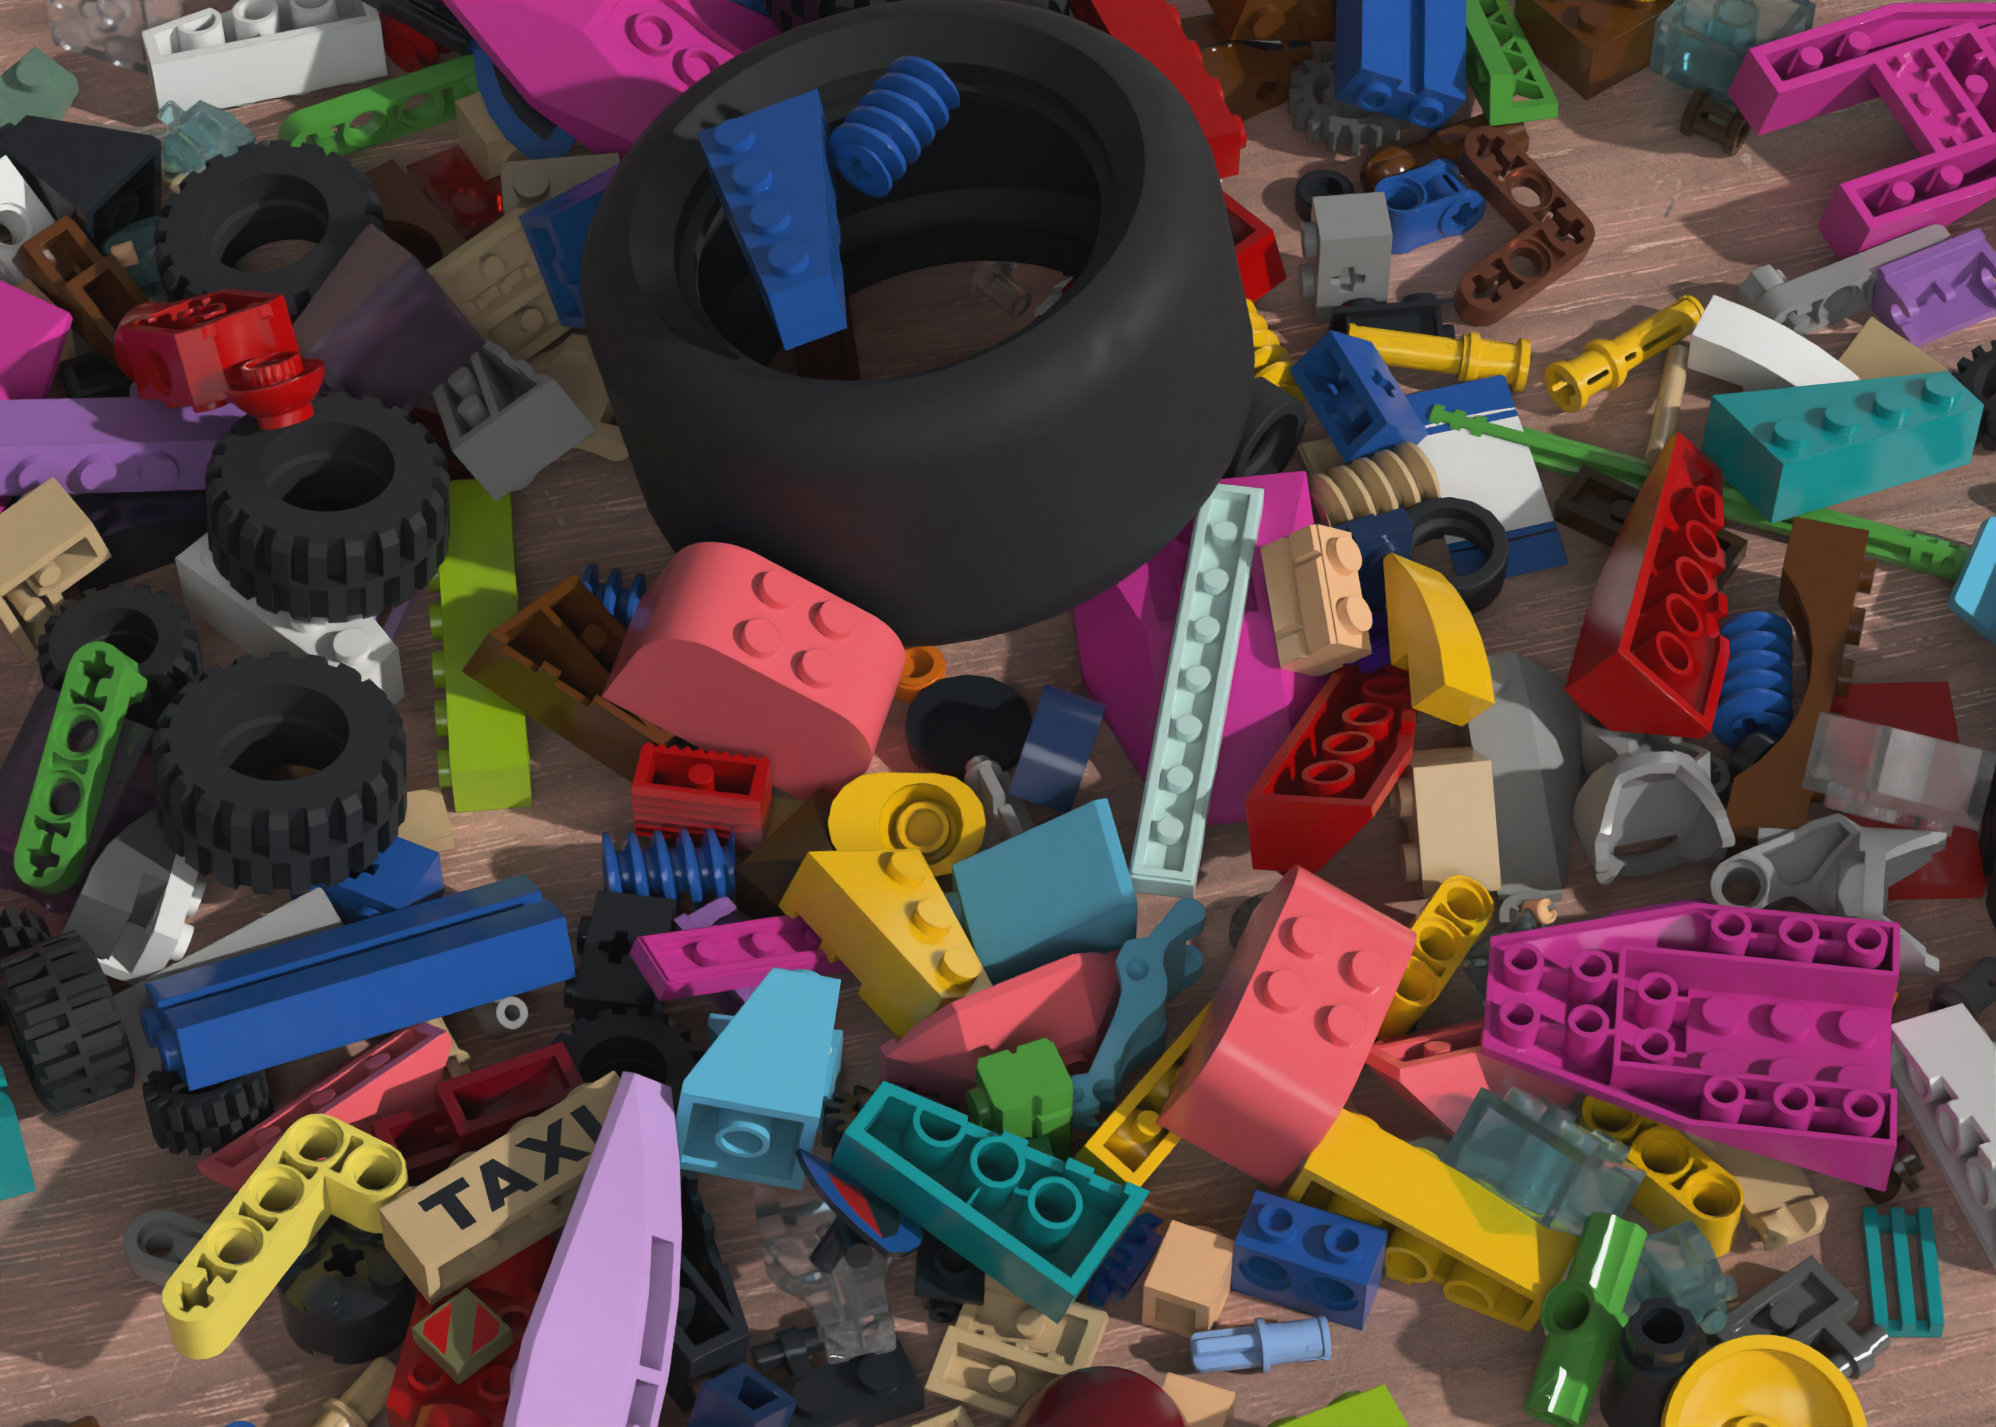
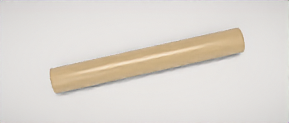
(1667, 402)

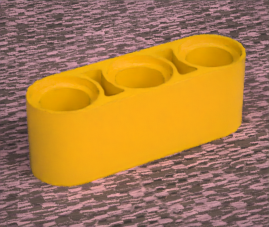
(1445, 934)
(1690, 1181)

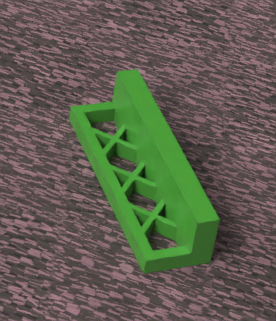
(1491, 66)

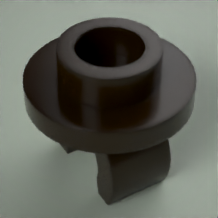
(1904, 1168)

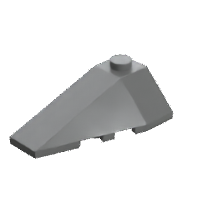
(1535, 772)

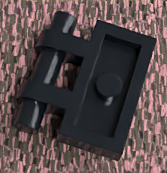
(842, 1394)

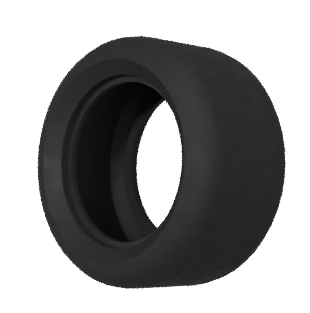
(979, 484)

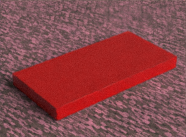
(1928, 711)

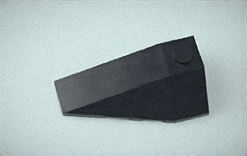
(141, 530)

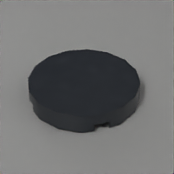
(965, 720)

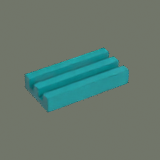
(1899, 1226)

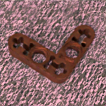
(1535, 239)

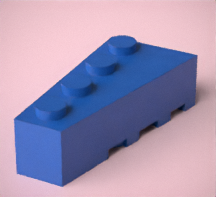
(782, 208)

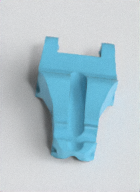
(1149, 977)

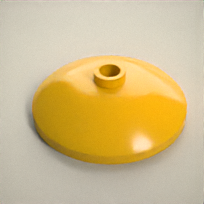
(1762, 1385)

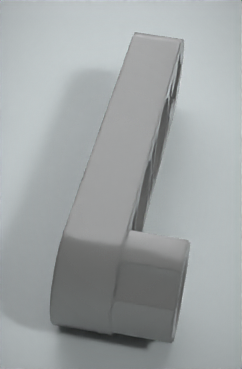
(1830, 291)

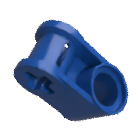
(1423, 204)

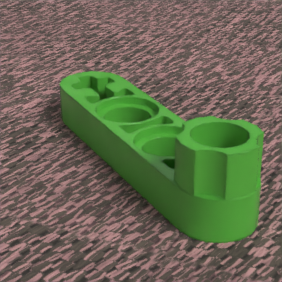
(387, 102)
(88, 769)

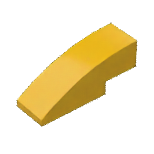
(1435, 642)

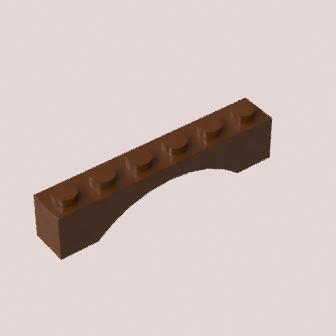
(1819, 595)

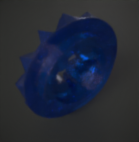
(1126, 1261)

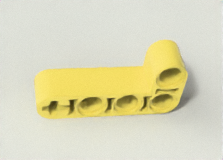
(213, 1300)

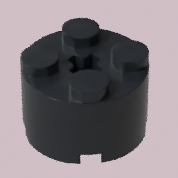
(346, 1295)

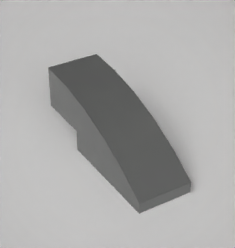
(123, 885)

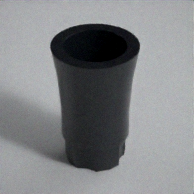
(1651, 1356)

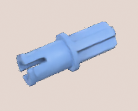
(1260, 1345)

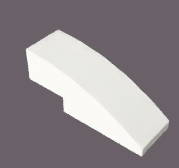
(1758, 351)

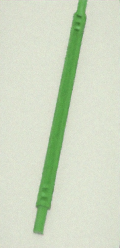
(1568, 456)

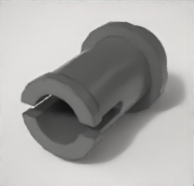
(1972, 990)

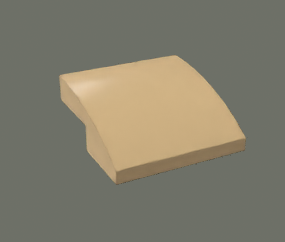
(501, 288)
(1010, 1351)

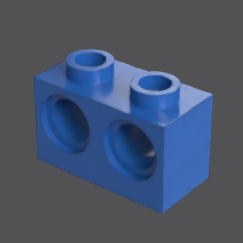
(1309, 1260)

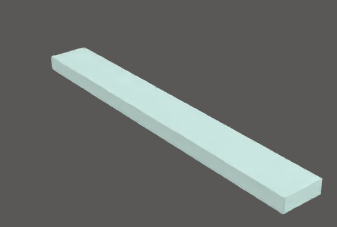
(1196, 693)

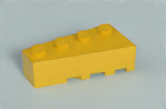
(1436, 1221)

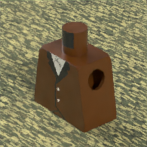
(1250, 71)

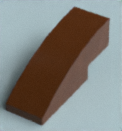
(80, 282)

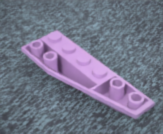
(611, 1294)

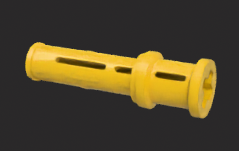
(1464, 357)
(1607, 362)

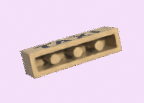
(498, 1196)

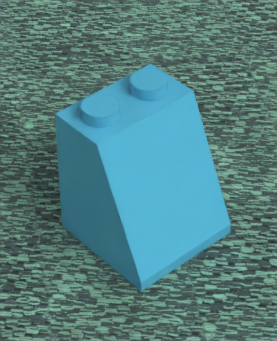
(1046, 894)
(761, 1083)

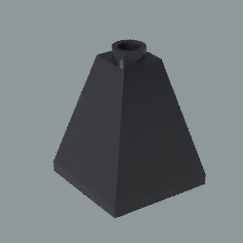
(87, 171)

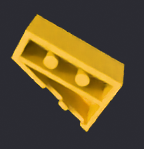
(889, 929)

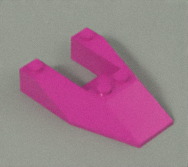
(1936, 78)

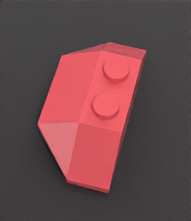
(1063, 1001)
(1444, 1070)
(364, 1088)

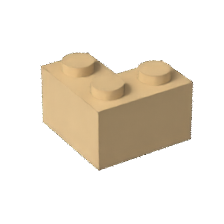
(42, 553)
(1449, 818)

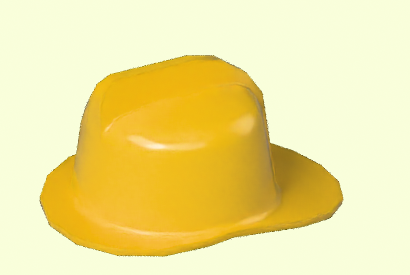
(909, 813)

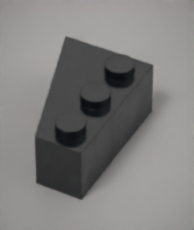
(710, 1320)

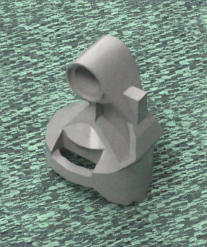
(1643, 792)
(1834, 871)

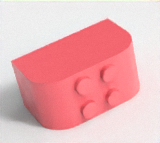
(759, 667)
(1288, 1027)

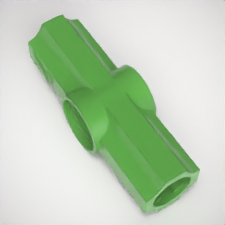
(1584, 1320)

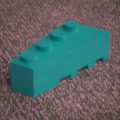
(1839, 439)
(989, 1196)

